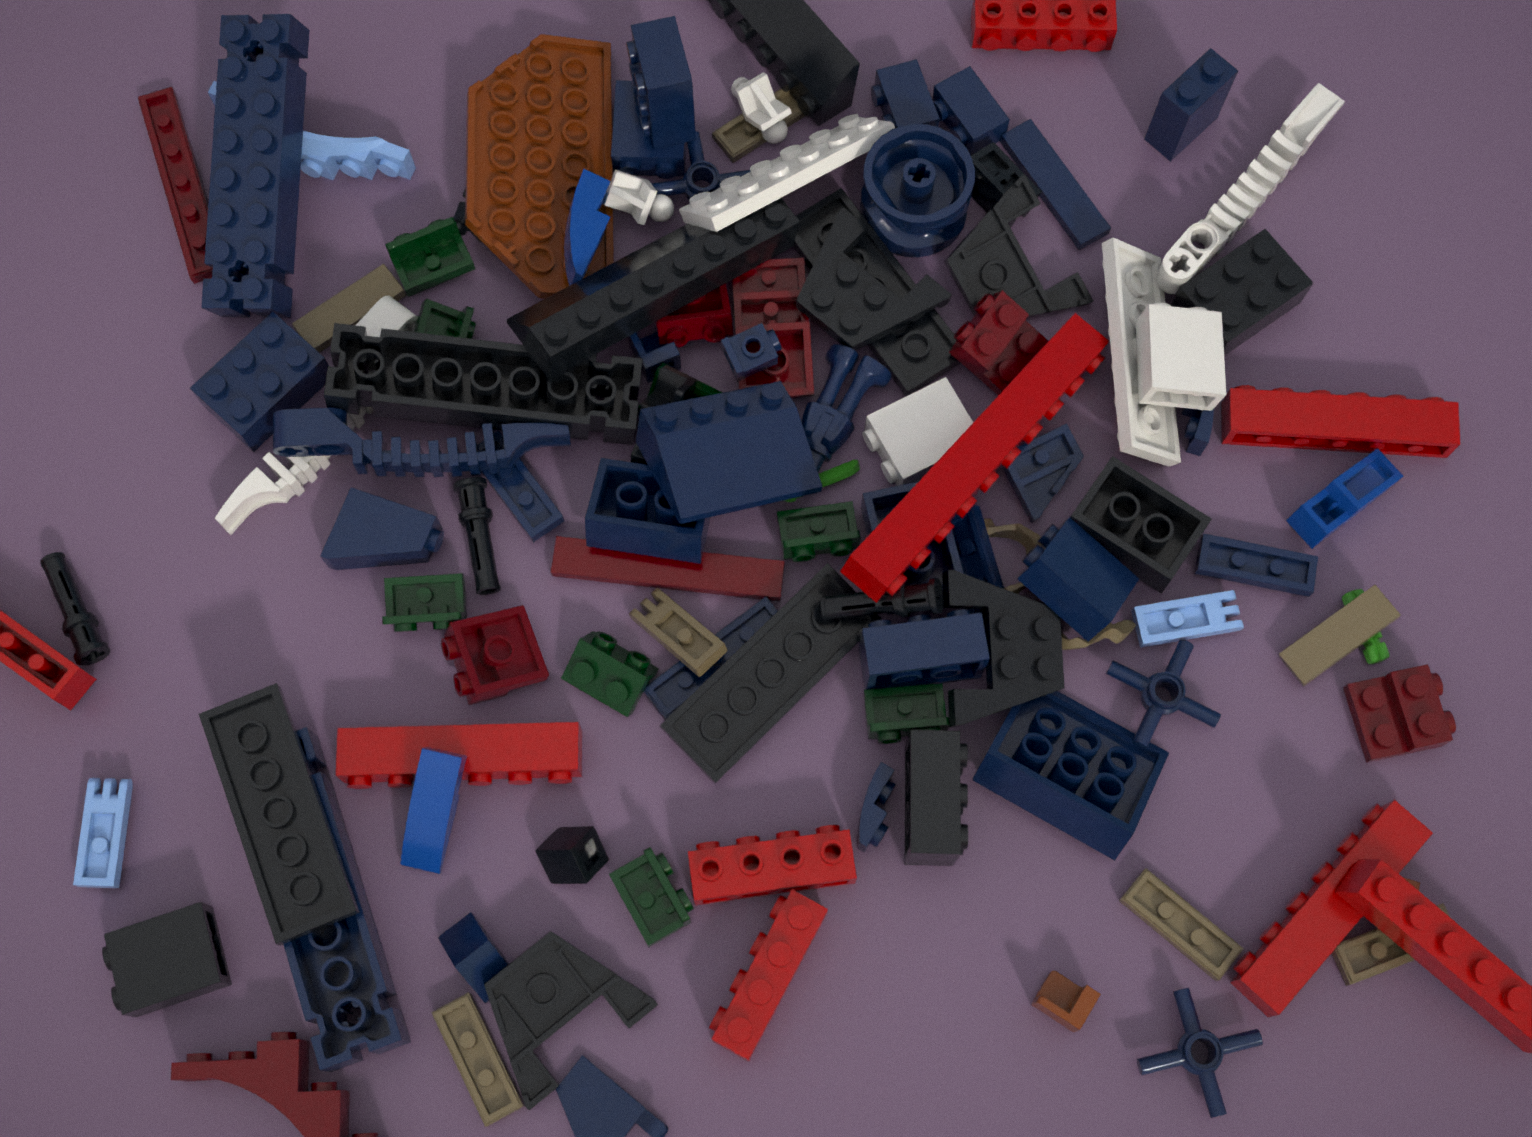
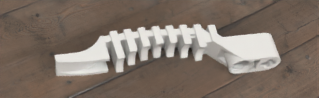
(1250, 190)
(257, 488)

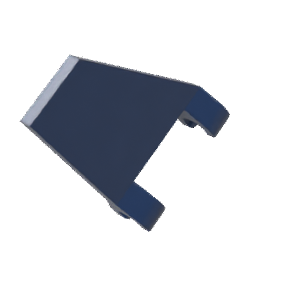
(601, 1106)

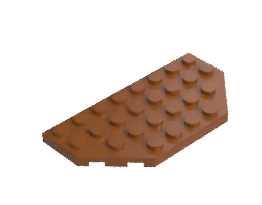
(526, 149)

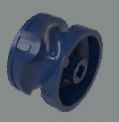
(917, 189)

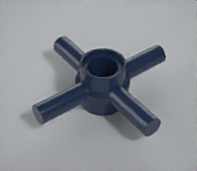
(697, 171)
(1153, 704)
(1216, 1049)

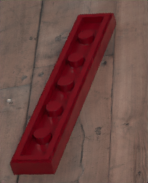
(179, 177)
(715, 575)

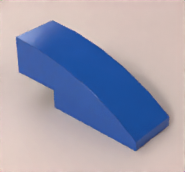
(584, 225)
(1344, 498)
(432, 809)

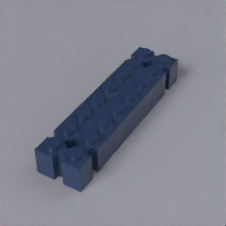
(255, 166)
(344, 961)

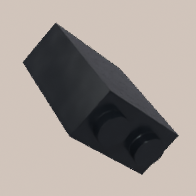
(166, 960)

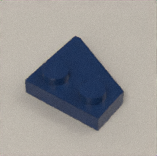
(1043, 469)

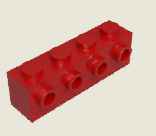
(1043, 24)
(771, 866)
(769, 976)

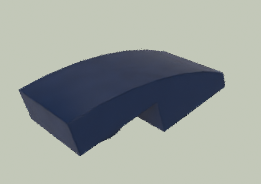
(1198, 429)
(871, 825)

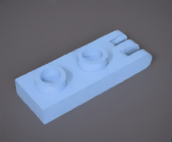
(1185, 618)
(103, 834)

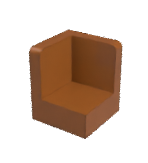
(1065, 1001)

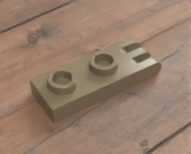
(679, 633)

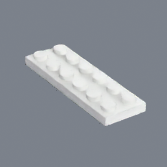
(785, 174)
(1130, 286)

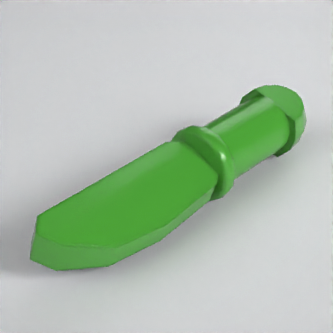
(836, 474)

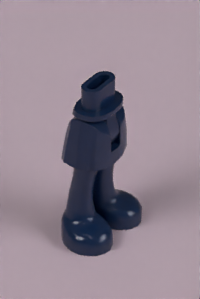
(830, 427)

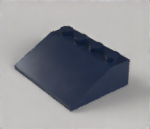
(728, 451)
(1072, 770)

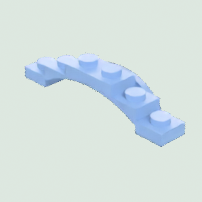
(353, 156)

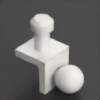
(762, 107)
(638, 198)

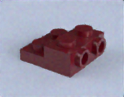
(702, 319)
(997, 341)
(493, 654)
(1399, 713)

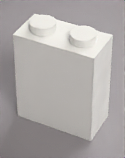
(1180, 357)
(916, 431)

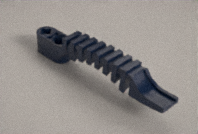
(326, 433)

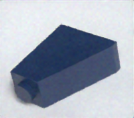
(380, 534)

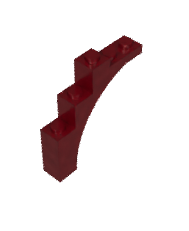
(281, 1079)

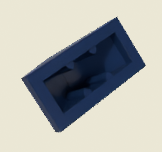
(473, 953)

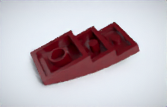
(769, 297)

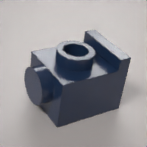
(745, 363)

